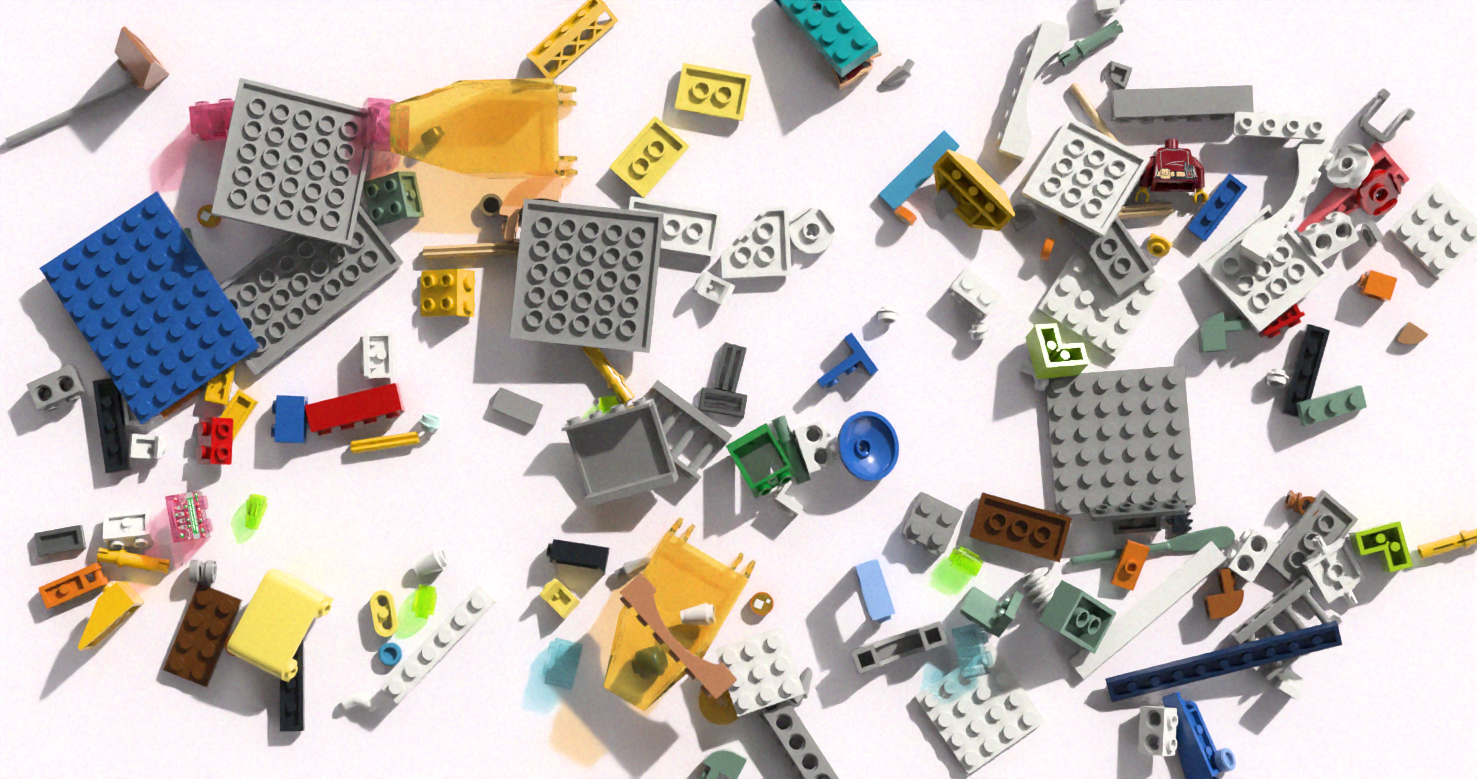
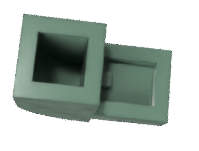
(1212, 332)
(723, 761)

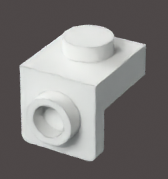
(713, 288)
(146, 446)
(788, 504)

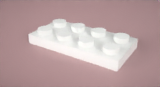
(684, 226)

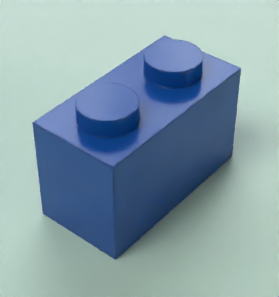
(290, 419)

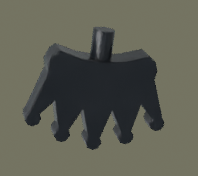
(1178, 523)

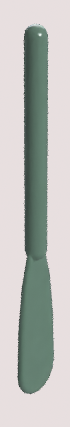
(1221, 536)

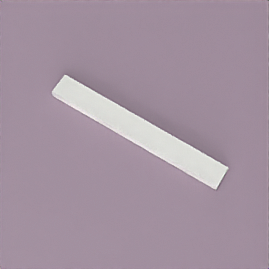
(1149, 608)

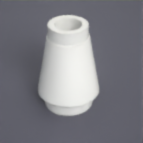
(431, 562)
(699, 615)

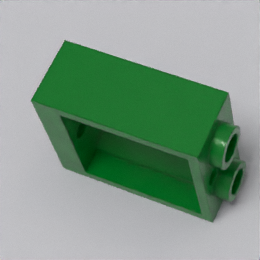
(750, 443)

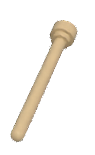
(1091, 111)

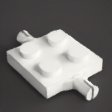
(1334, 570)

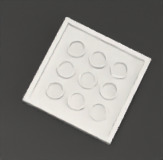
(1085, 177)
(1265, 289)
(1090, 309)
(980, 713)

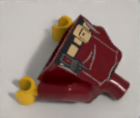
(1173, 171)

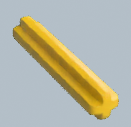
(385, 442)

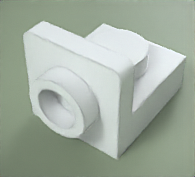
(1290, 684)

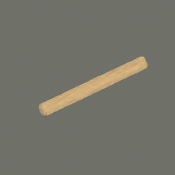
(1138, 211)
(470, 250)

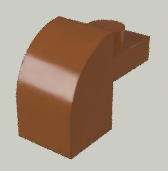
(1226, 602)

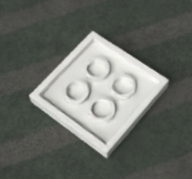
(1437, 230)
(762, 671)

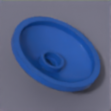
(877, 443)

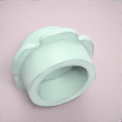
(429, 422)

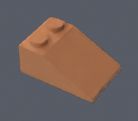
(139, 60)

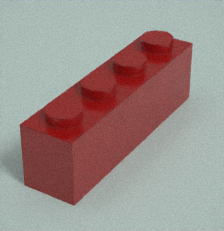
(355, 408)

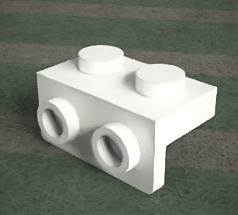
(377, 354)

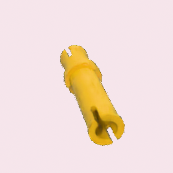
(610, 375)
(1454, 542)
(124, 558)

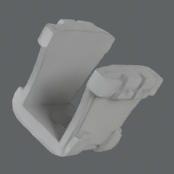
(1381, 96)

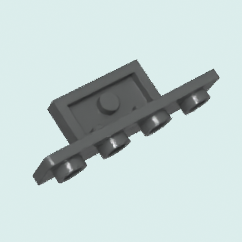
(1137, 517)

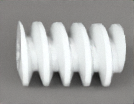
(1039, 586)

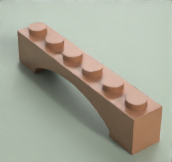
(714, 677)

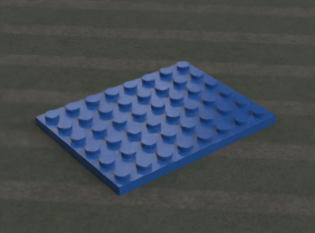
(149, 307)

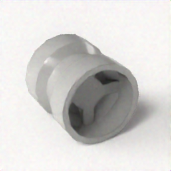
(202, 571)

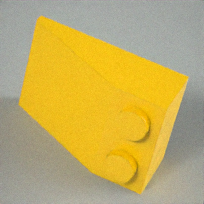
(111, 609)

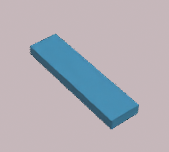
(917, 171)

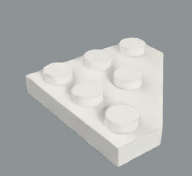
(761, 247)

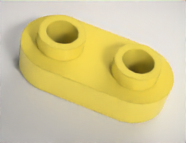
(383, 613)

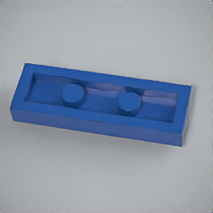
(1216, 207)

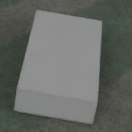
(517, 406)

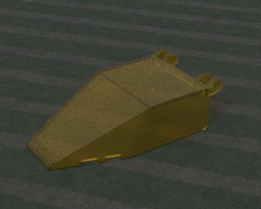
(485, 128)
(684, 578)

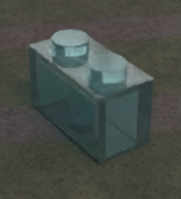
(972, 651)
(563, 663)

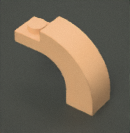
(537, 188)

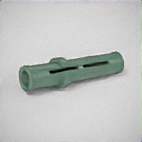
(1082, 48)
(790, 448)

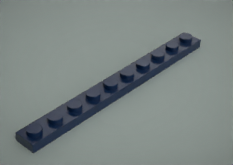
(1224, 661)

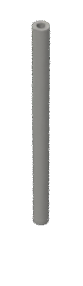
(70, 113)

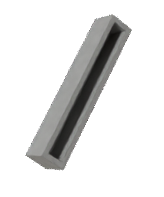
(1180, 103)

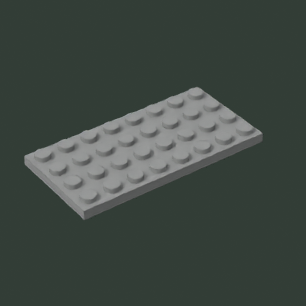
(304, 285)

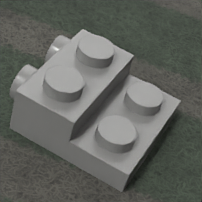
(931, 523)

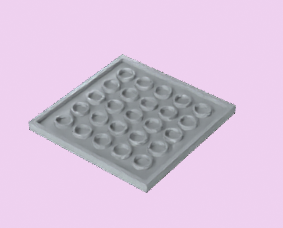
(292, 163)
(586, 276)
(1120, 438)

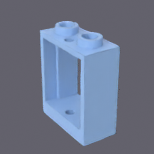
(874, 590)

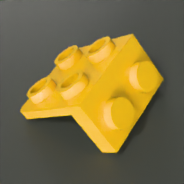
(447, 293)

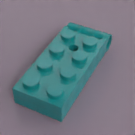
(832, 31)

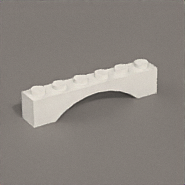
(1017, 133)
(1262, 236)
(438, 643)

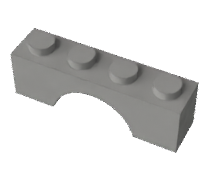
(898, 646)

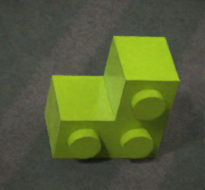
(1051, 357)
(1385, 539)

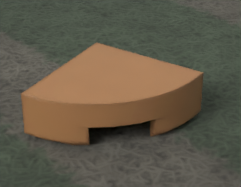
(1411, 334)

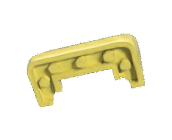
(277, 623)

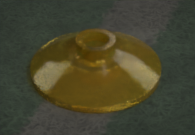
(717, 714)

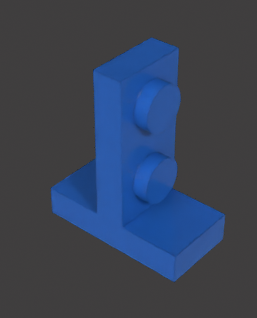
(849, 364)

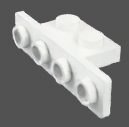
(1283, 125)

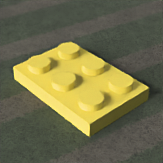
(713, 92)
(649, 157)

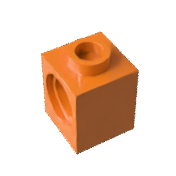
(1376, 285)

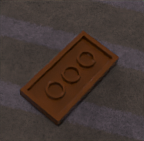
(1020, 527)
(203, 634)

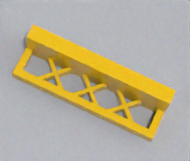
(552, 46)

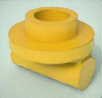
(1158, 245)

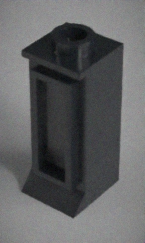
(578, 554)

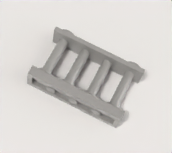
(698, 422)
(1281, 604)

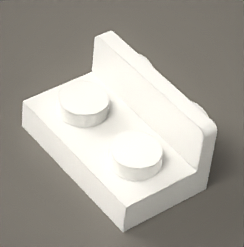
(975, 292)
(128, 529)

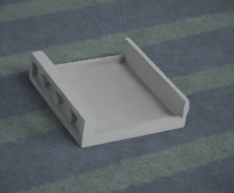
(621, 451)

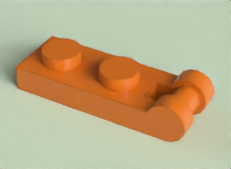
(72, 585)

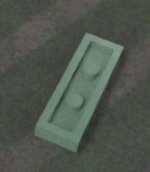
(1331, 405)

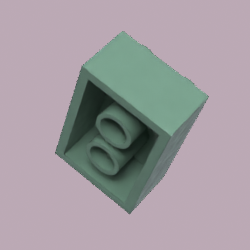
(1077, 616)

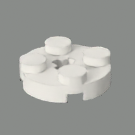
(1356, 173)
(812, 217)

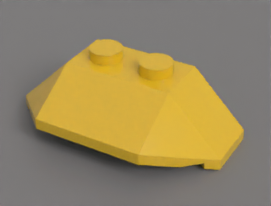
(980, 197)

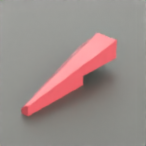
(1345, 198)

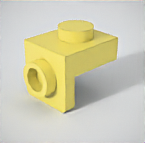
(559, 598)

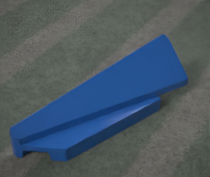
(1193, 739)

